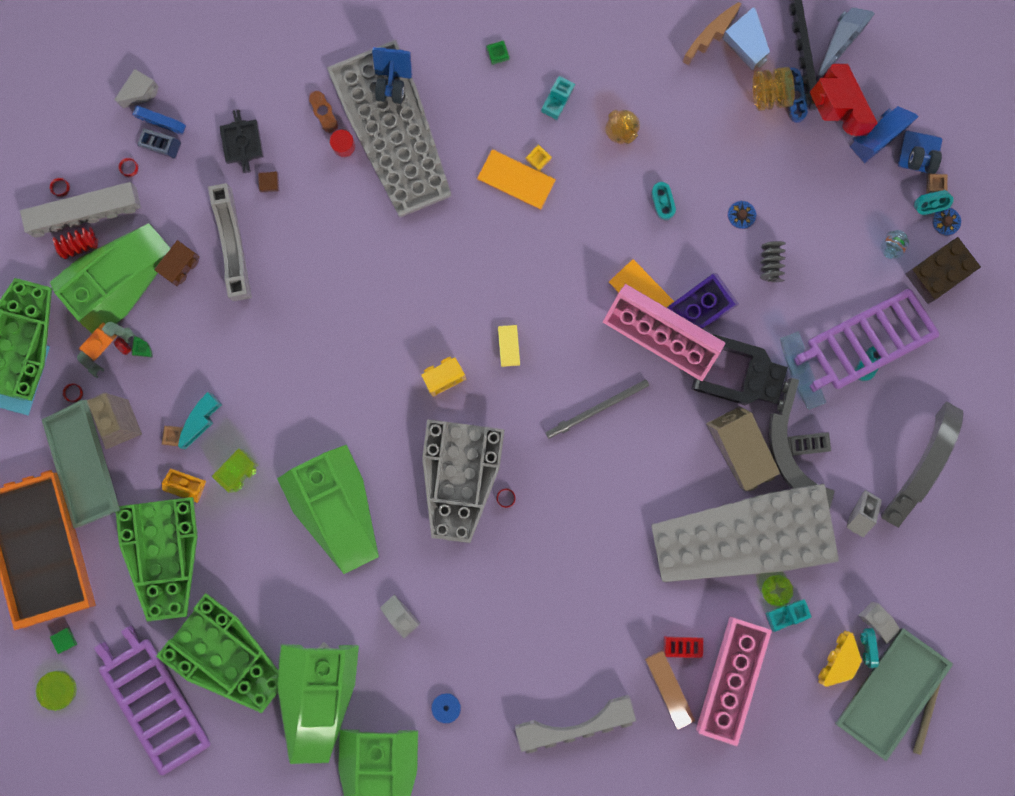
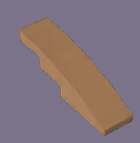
(714, 30)
(670, 689)

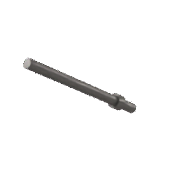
(564, 426)

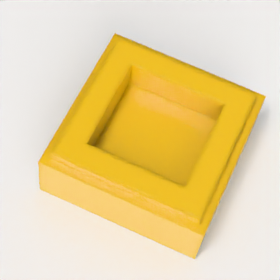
(538, 158)

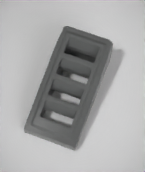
(825, 440)

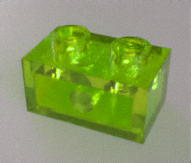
(235, 471)

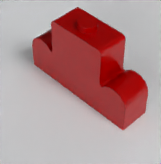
(841, 99)

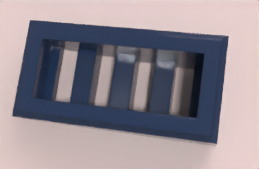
(169, 148)

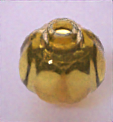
(622, 126)

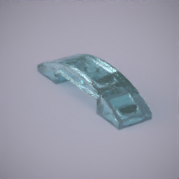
(792, 346)

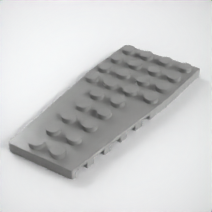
(392, 134)
(748, 537)

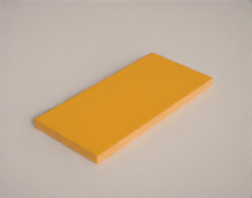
(516, 179)
(638, 279)

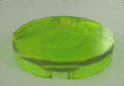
(56, 690)

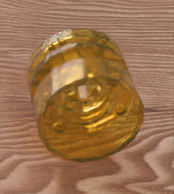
(773, 88)

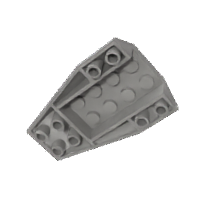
(459, 475)

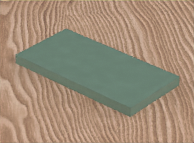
(80, 464)
(894, 694)

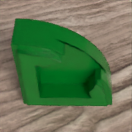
(141, 348)

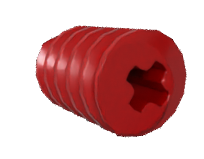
(75, 244)

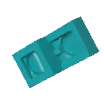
(558, 97)
(788, 615)

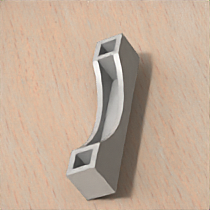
(234, 260)
(615, 713)

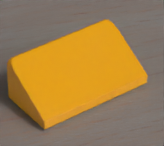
(183, 485)

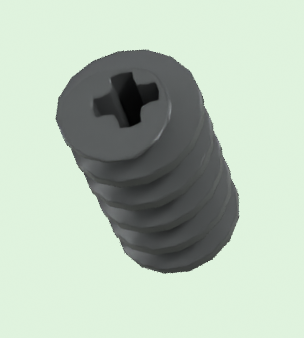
(771, 261)

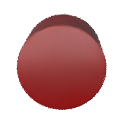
(342, 143)

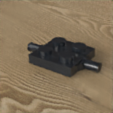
(241, 141)

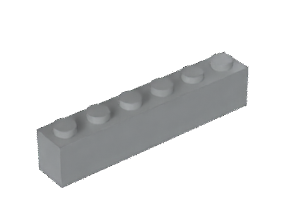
(80, 209)

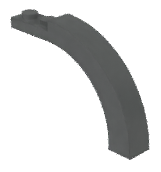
(779, 442)
(940, 446)

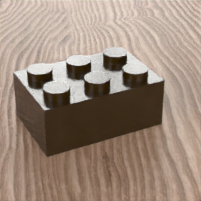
(943, 270)

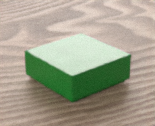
(498, 52)
(63, 640)

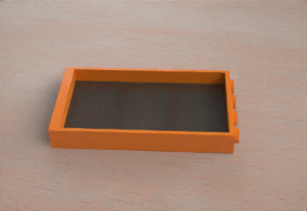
(40, 553)

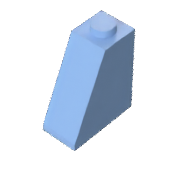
(748, 40)

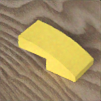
(509, 345)

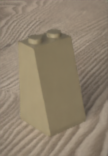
(114, 419)
(743, 448)

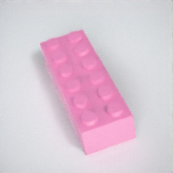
(663, 332)
(733, 681)

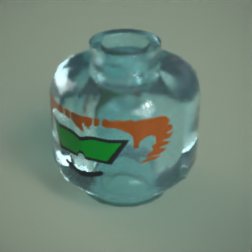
(894, 244)

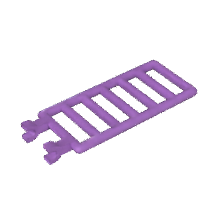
(862, 319)
(110, 663)

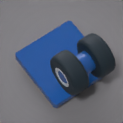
(392, 64)
(920, 152)

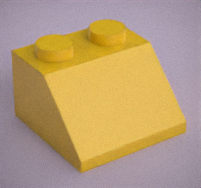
(443, 376)

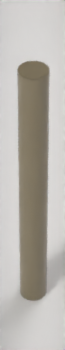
(925, 722)

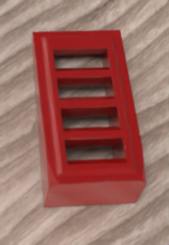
(667, 647)

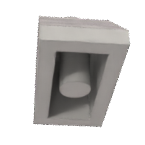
(137, 90)
(864, 514)
(399, 616)
(881, 621)

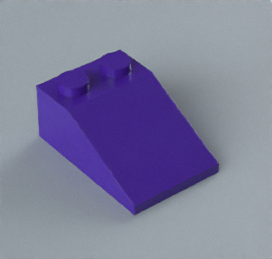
(705, 302)

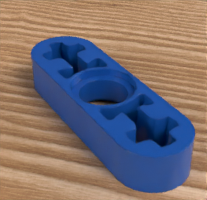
(798, 86)
(159, 120)

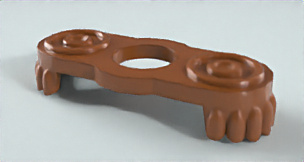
(328, 120)

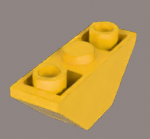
(842, 661)

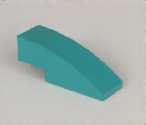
(198, 420)

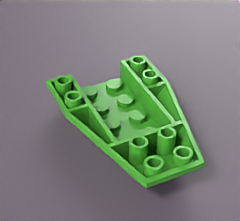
(111, 278)
(23, 337)
(333, 507)
(160, 554)
(222, 656)
(314, 698)
(378, 762)

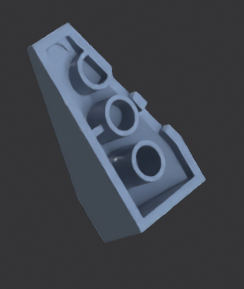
(847, 30)

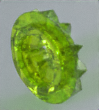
(770, 585)

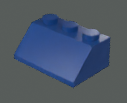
(886, 130)

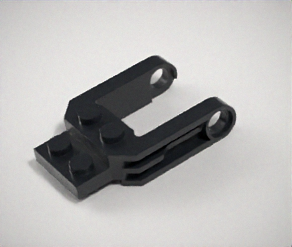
(761, 379)

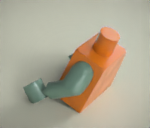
(98, 342)

